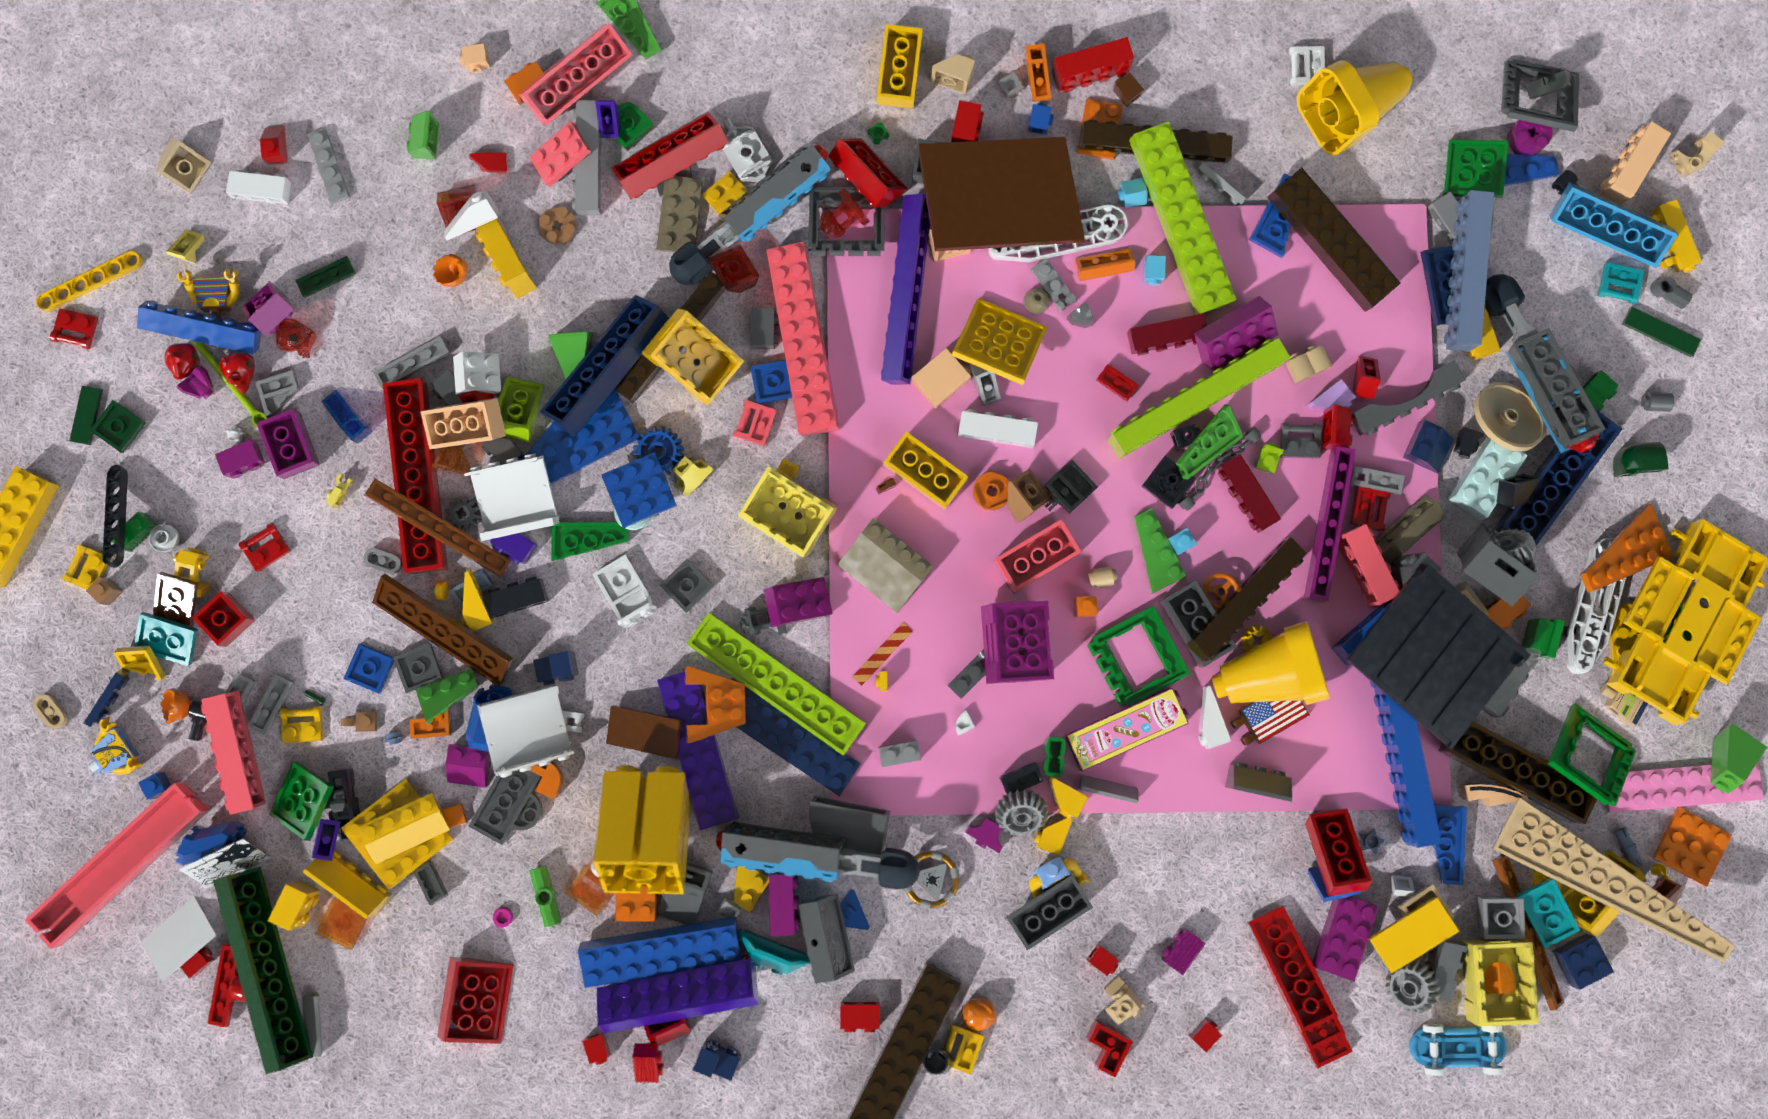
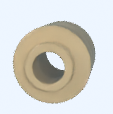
(1102, 577)

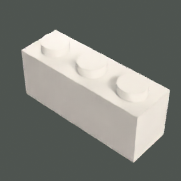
(258, 186)

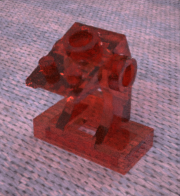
(831, 226)

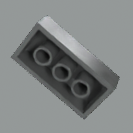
(1189, 612)

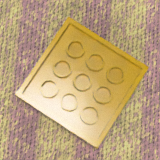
(999, 341)
(401, 865)

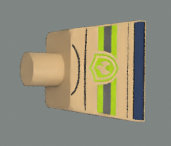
(1624, 706)

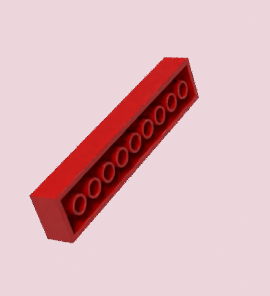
(413, 471)

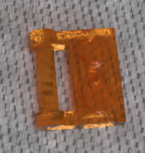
(585, 894)

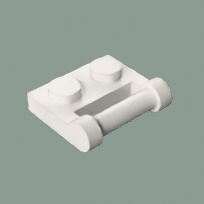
(1313, 62)

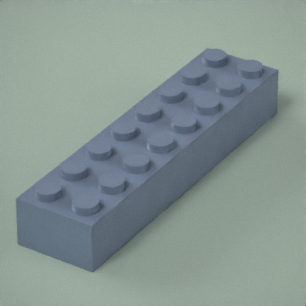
(1469, 271)

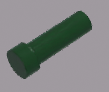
(321, 701)

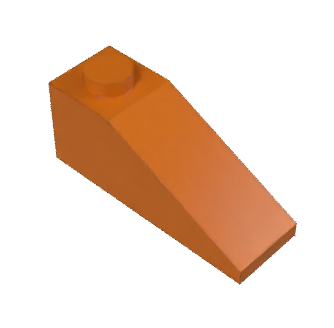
(1037, 72)

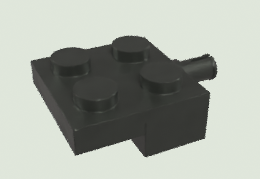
(1543, 85)
(1069, 487)

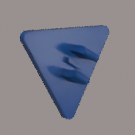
(853, 912)

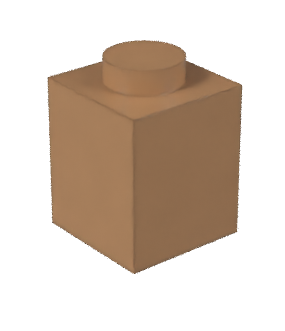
(104, 591)

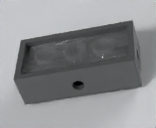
(826, 938)

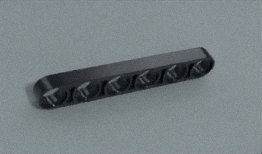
(111, 516)

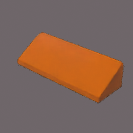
(1105, 264)

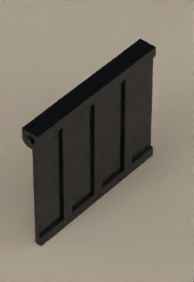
(1437, 655)

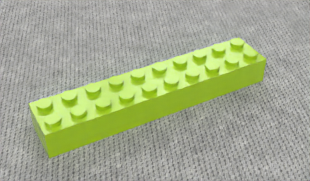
(1182, 218)
(1198, 398)

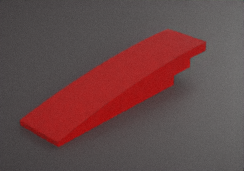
(1300, 987)

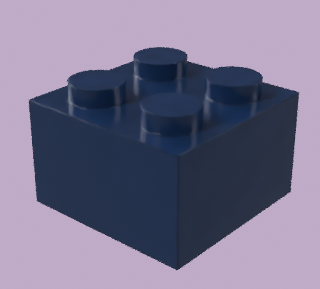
(1583, 961)

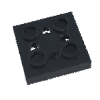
(1171, 478)

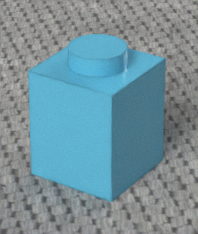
(1133, 193)
(1154, 270)
(1182, 541)

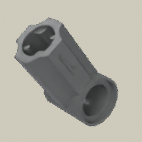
(1671, 292)

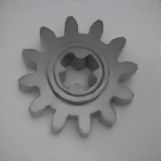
(464, 520)

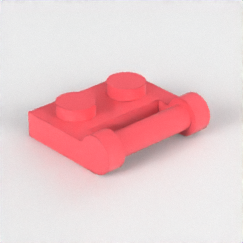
(760, 425)

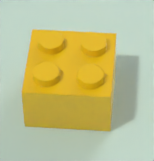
(294, 905)

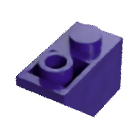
(516, 546)

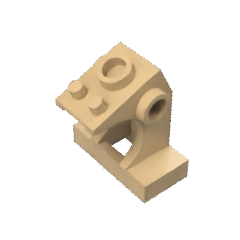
(1705, 145)
(1125, 1002)

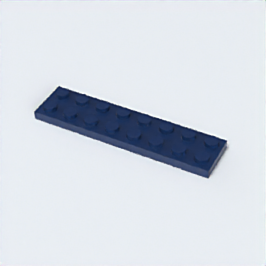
(796, 744)

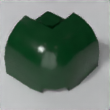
(1639, 459)

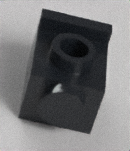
(1179, 438)
(1467, 442)

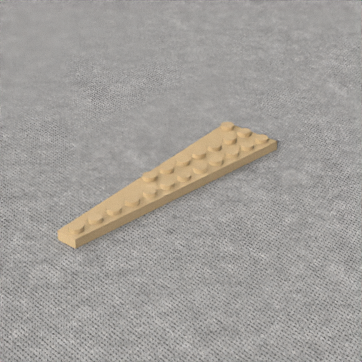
(1561, 855)

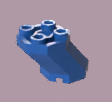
(475, 733)
(208, 840)

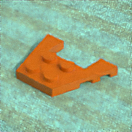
(723, 704)

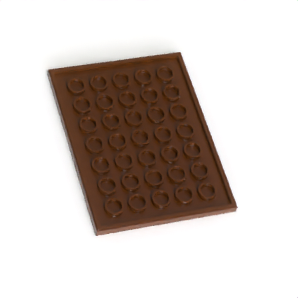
(1000, 193)

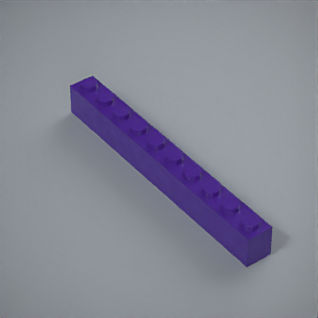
(906, 291)

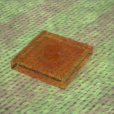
(341, 924)

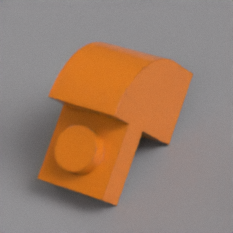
(551, 779)

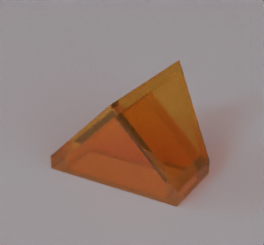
(452, 460)

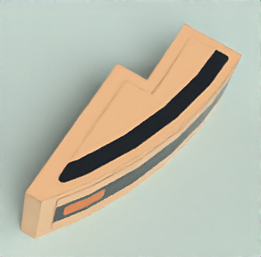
(1490, 794)

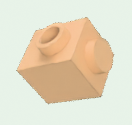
(475, 57)

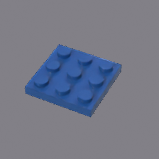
(639, 490)

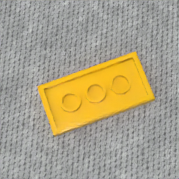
(1413, 934)

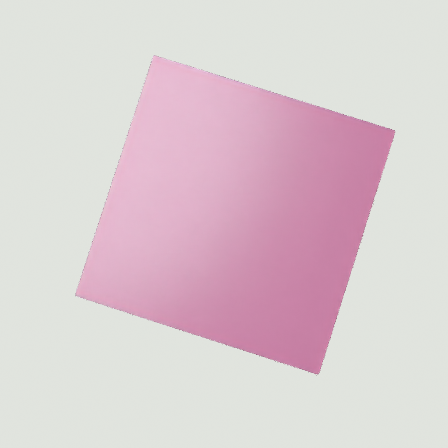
(1332, 753)

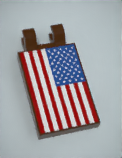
(1268, 719)

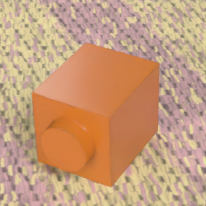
(1085, 606)

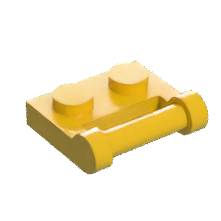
(91, 571)
(303, 730)
(968, 1047)

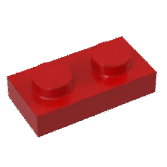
(1117, 382)

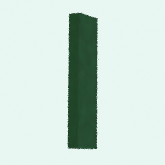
(1661, 332)

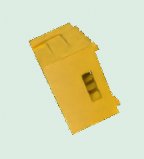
(716, 359)

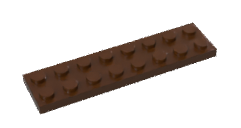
(442, 630)

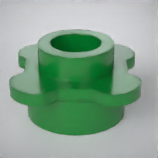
(879, 127)

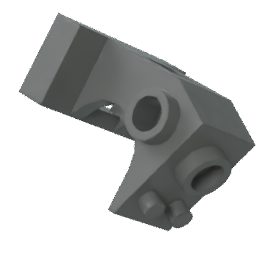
(749, 622)

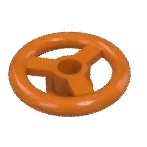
(1214, 589)

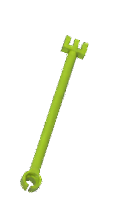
(256, 415)

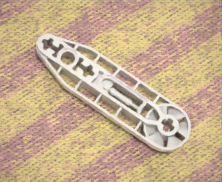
(1096, 227)
(1592, 618)

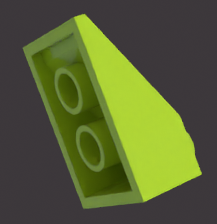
(519, 407)

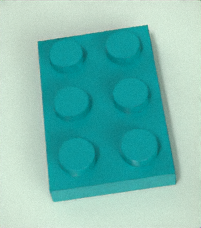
(166, 638)
(1548, 913)

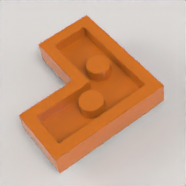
(439, 727)

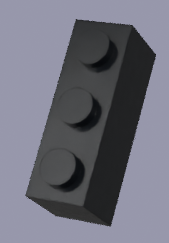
(515, 597)

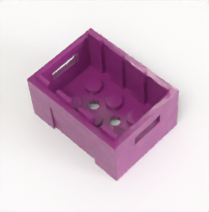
(1003, 642)

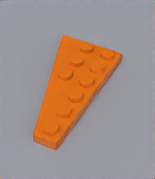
(1629, 551)

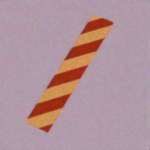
(882, 654)

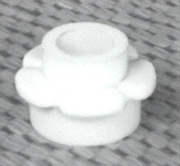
(235, 434)

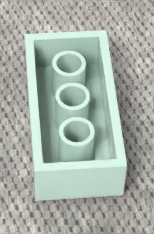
(1478, 486)

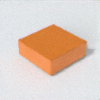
(455, 815)

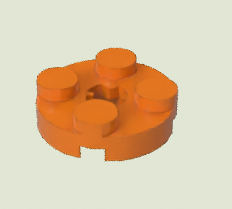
(980, 490)

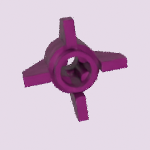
(197, 384)

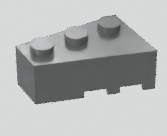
(1445, 961)

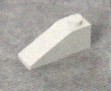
(475, 212)
(1211, 724)

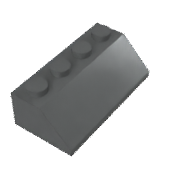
(1049, 912)

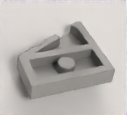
(277, 391)

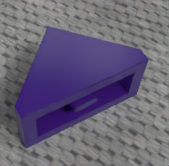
(608, 118)

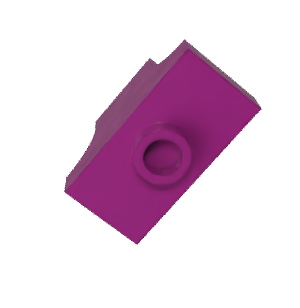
(986, 834)

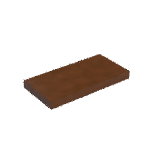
(644, 731)

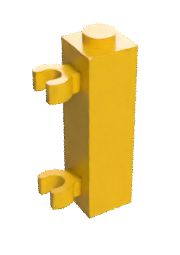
(1683, 250)

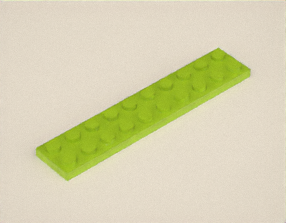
(776, 684)

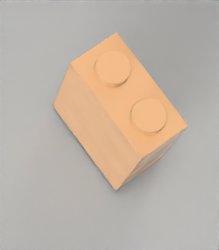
(941, 378)

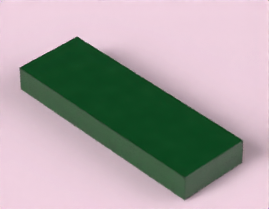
(325, 277)
(86, 415)

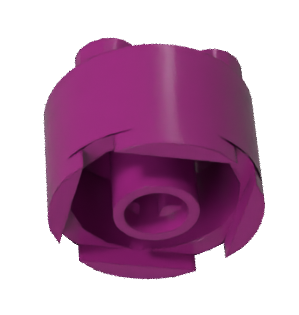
(1528, 137)

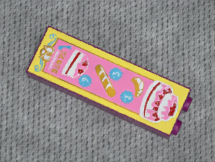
(1127, 729)

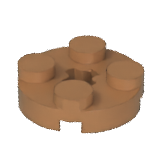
(560, 215)

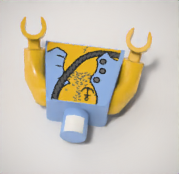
(114, 751)
(1053, 873)

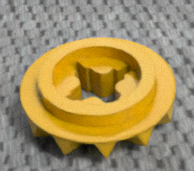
(1247, 638)

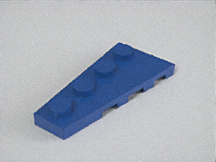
(1529, 168)
(1272, 228)
(1451, 852)

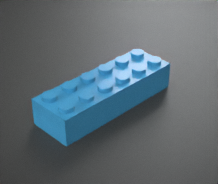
(1613, 225)

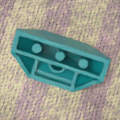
(772, 953)

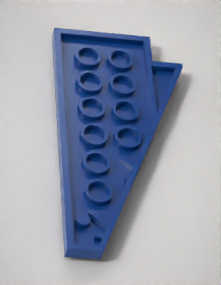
(601, 436)

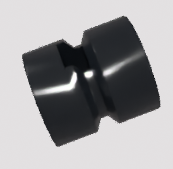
(937, 1061)

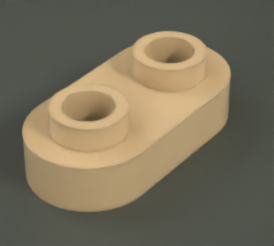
(50, 712)

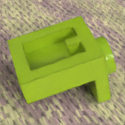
(1269, 458)

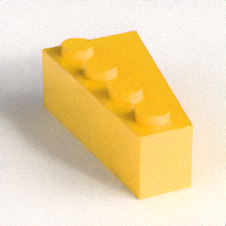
(504, 258)

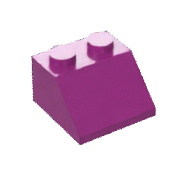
(467, 765)

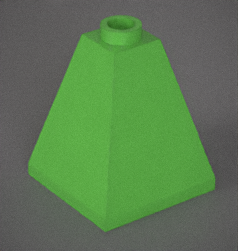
(570, 348)

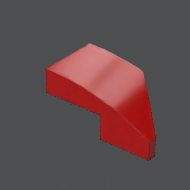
(490, 161)

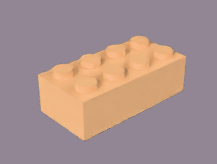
(1634, 163)
(463, 423)

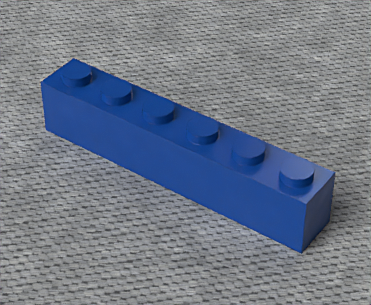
(198, 327)

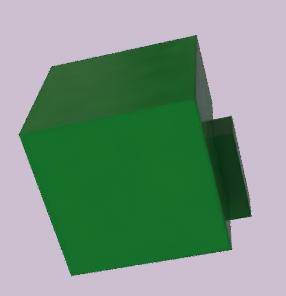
(1543, 637)

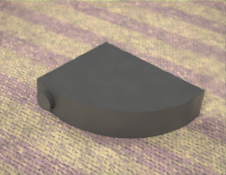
(860, 824)

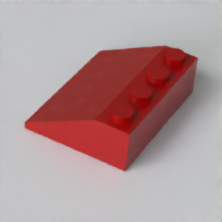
(475, 1001)

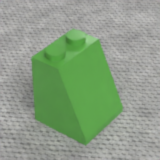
(1734, 758)

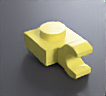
(337, 494)

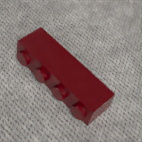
(1165, 334)
(1248, 493)

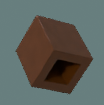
(1128, 89)

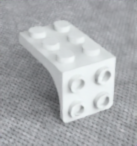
(625, 591)

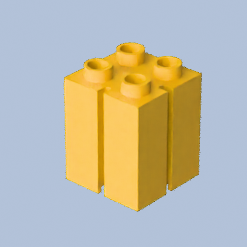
(643, 831)

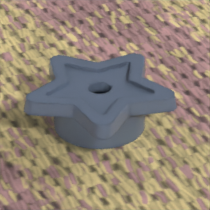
(1372, 846)

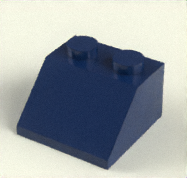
(1428, 446)

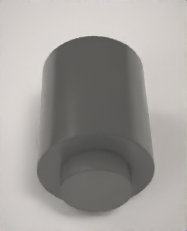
(1657, 401)

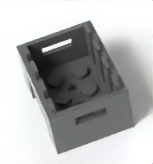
(1479, 559)

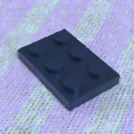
(107, 698)

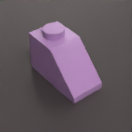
(1337, 394)

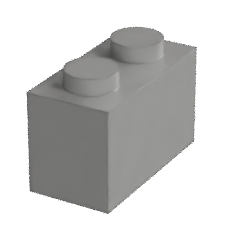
(899, 753)

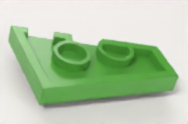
(442, 694)

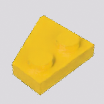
(139, 659)
(749, 887)

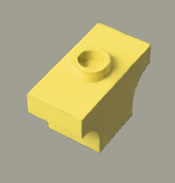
(690, 474)

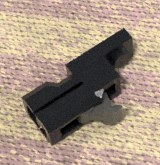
(343, 799)

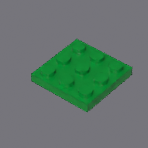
(1476, 167)
(301, 801)

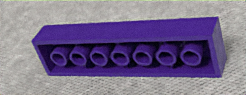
(700, 759)
(677, 996)

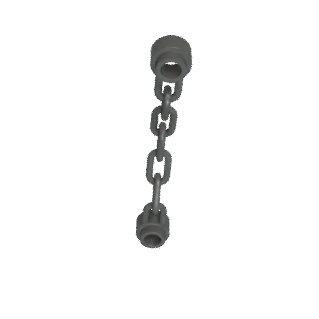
(1187, 500)

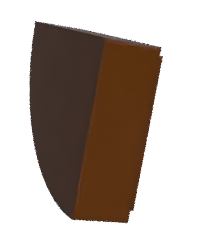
(889, 484)

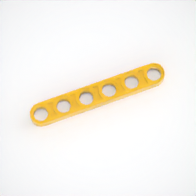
(88, 278)

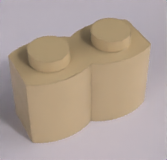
(1308, 364)

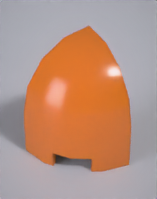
(1499, 979)

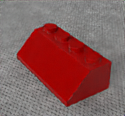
(867, 172)

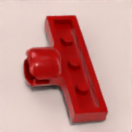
(226, 989)

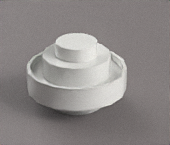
(164, 538)

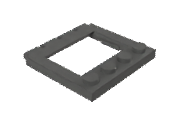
(1567, 98)
(830, 198)

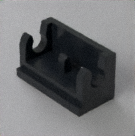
(1021, 778)

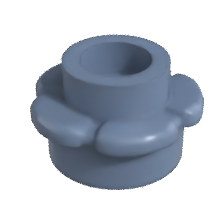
(394, 737)

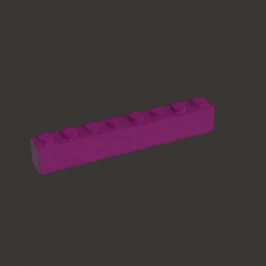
(1329, 524)

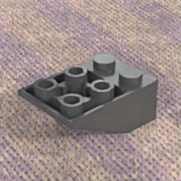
(686, 907)

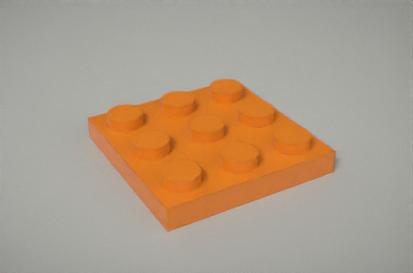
(1692, 846)

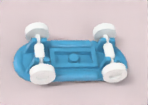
(1466, 1046)

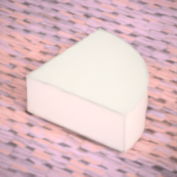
(964, 723)

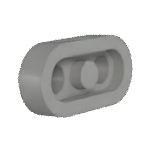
(383, 561)

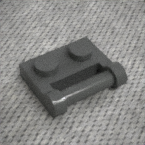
(1301, 446)

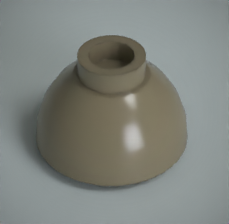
(1036, 301)

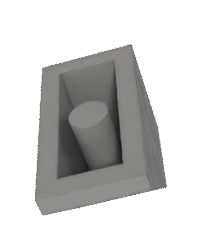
(985, 384)

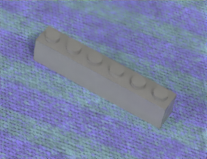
(588, 171)

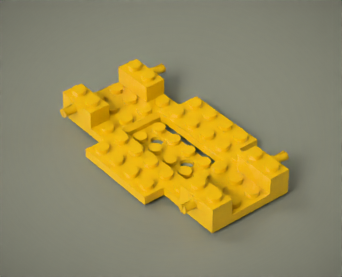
(1676, 671)

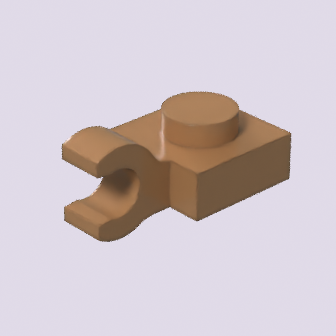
(364, 721)

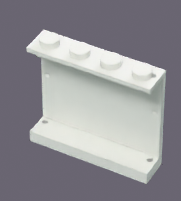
(514, 496)
(525, 730)

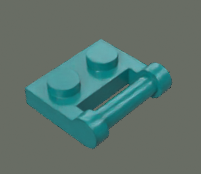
(1623, 277)

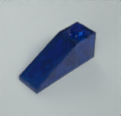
(346, 417)

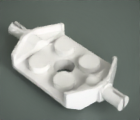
(747, 168)

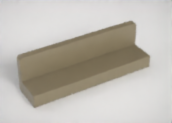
(1409, 528)

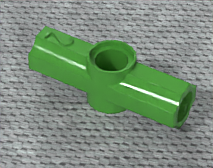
(548, 909)

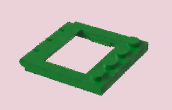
(1162, 644)
(1618, 766)

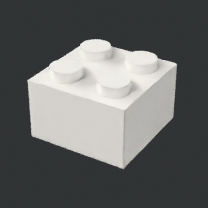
(477, 372)

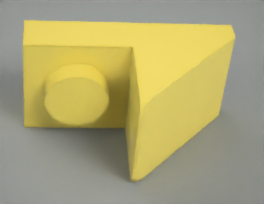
(186, 245)

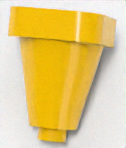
(1347, 102)
(1275, 671)

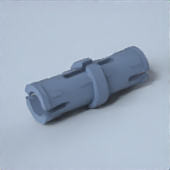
(1628, 847)

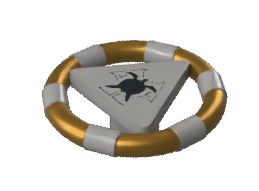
(932, 880)

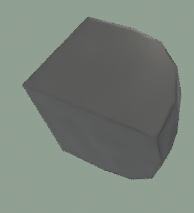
(1081, 316)

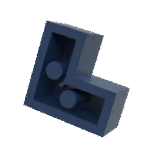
(555, 667)
(717, 1060)

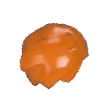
(450, 270)
(175, 705)
(978, 1014)

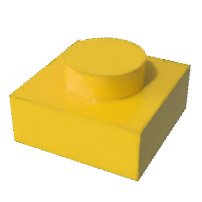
(789, 468)
(881, 680)

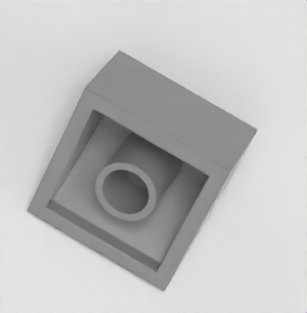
(1500, 917)

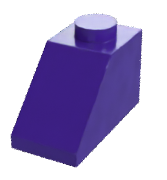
(325, 839)

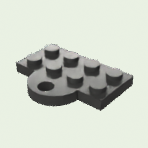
(507, 805)

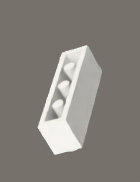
(997, 429)

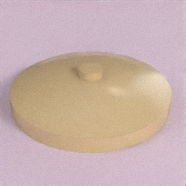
(1509, 416)

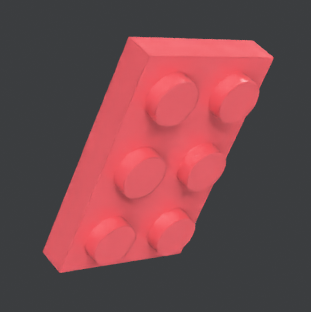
(560, 154)

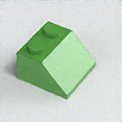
(423, 136)

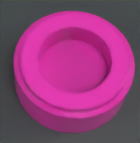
(503, 917)

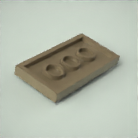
(679, 213)

